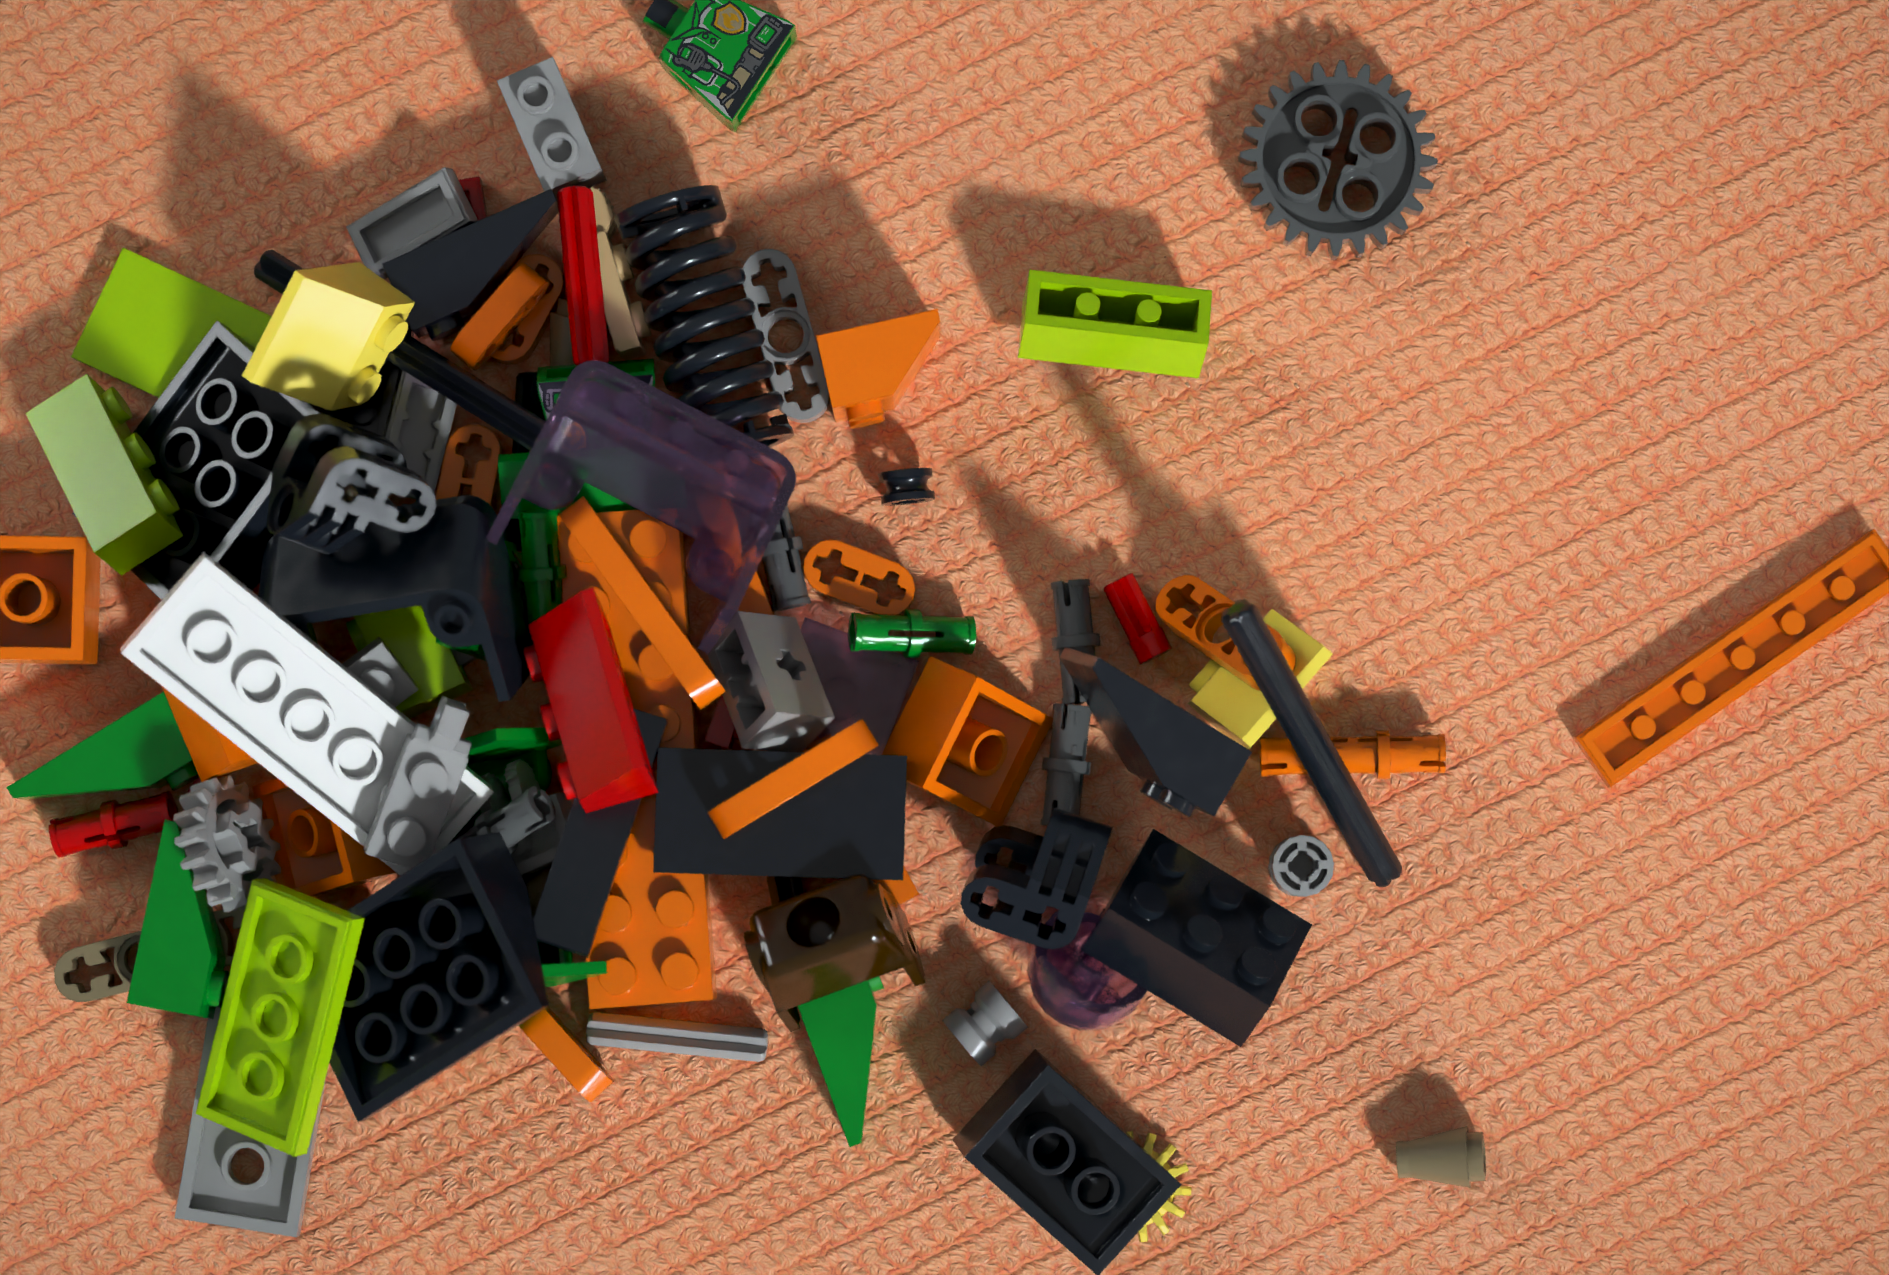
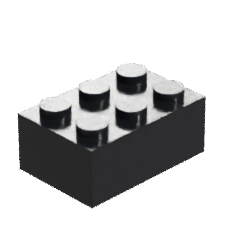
(1197, 938)

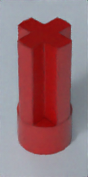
(1137, 619)

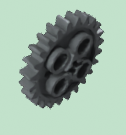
(1388, 176)

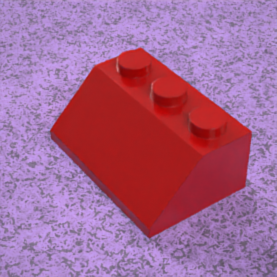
(589, 705)

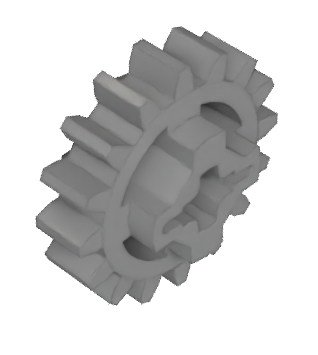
(225, 841)

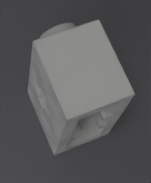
(551, 127)
(770, 683)

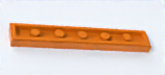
(1737, 659)

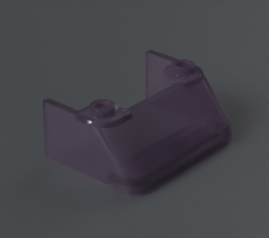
(666, 464)

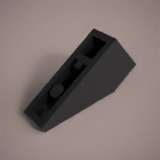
(463, 268)

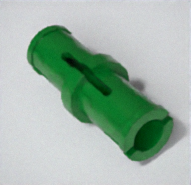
(540, 562)
(951, 636)

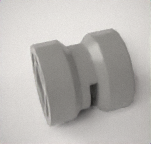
(1291, 867)
(985, 1023)

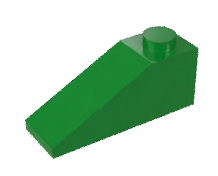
(129, 754)
(179, 943)
(842, 1039)

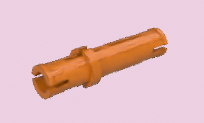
(1363, 755)

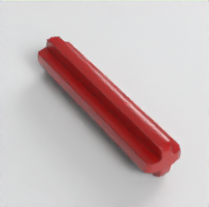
(582, 274)

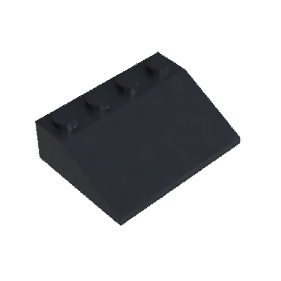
(217, 456)
(437, 972)

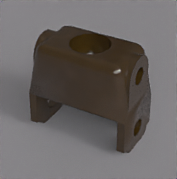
(829, 943)

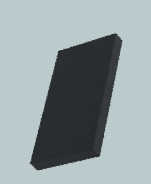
(828, 831)

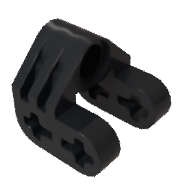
(308, 492)
(1042, 873)

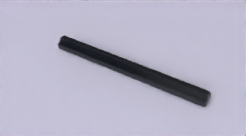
(433, 370)
(1311, 742)

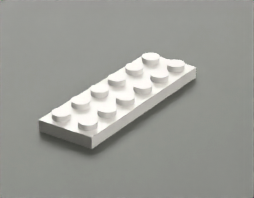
(283, 699)

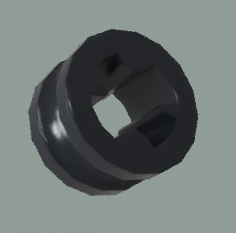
(906, 486)

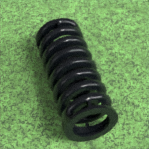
(695, 210)

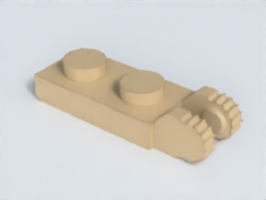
(623, 318)

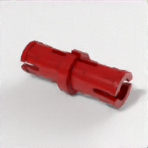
(111, 824)

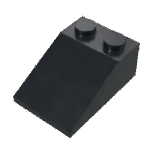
(1168, 748)
(1065, 1162)

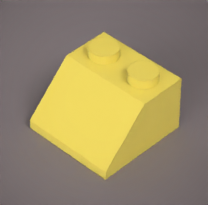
(330, 336)
(1237, 707)

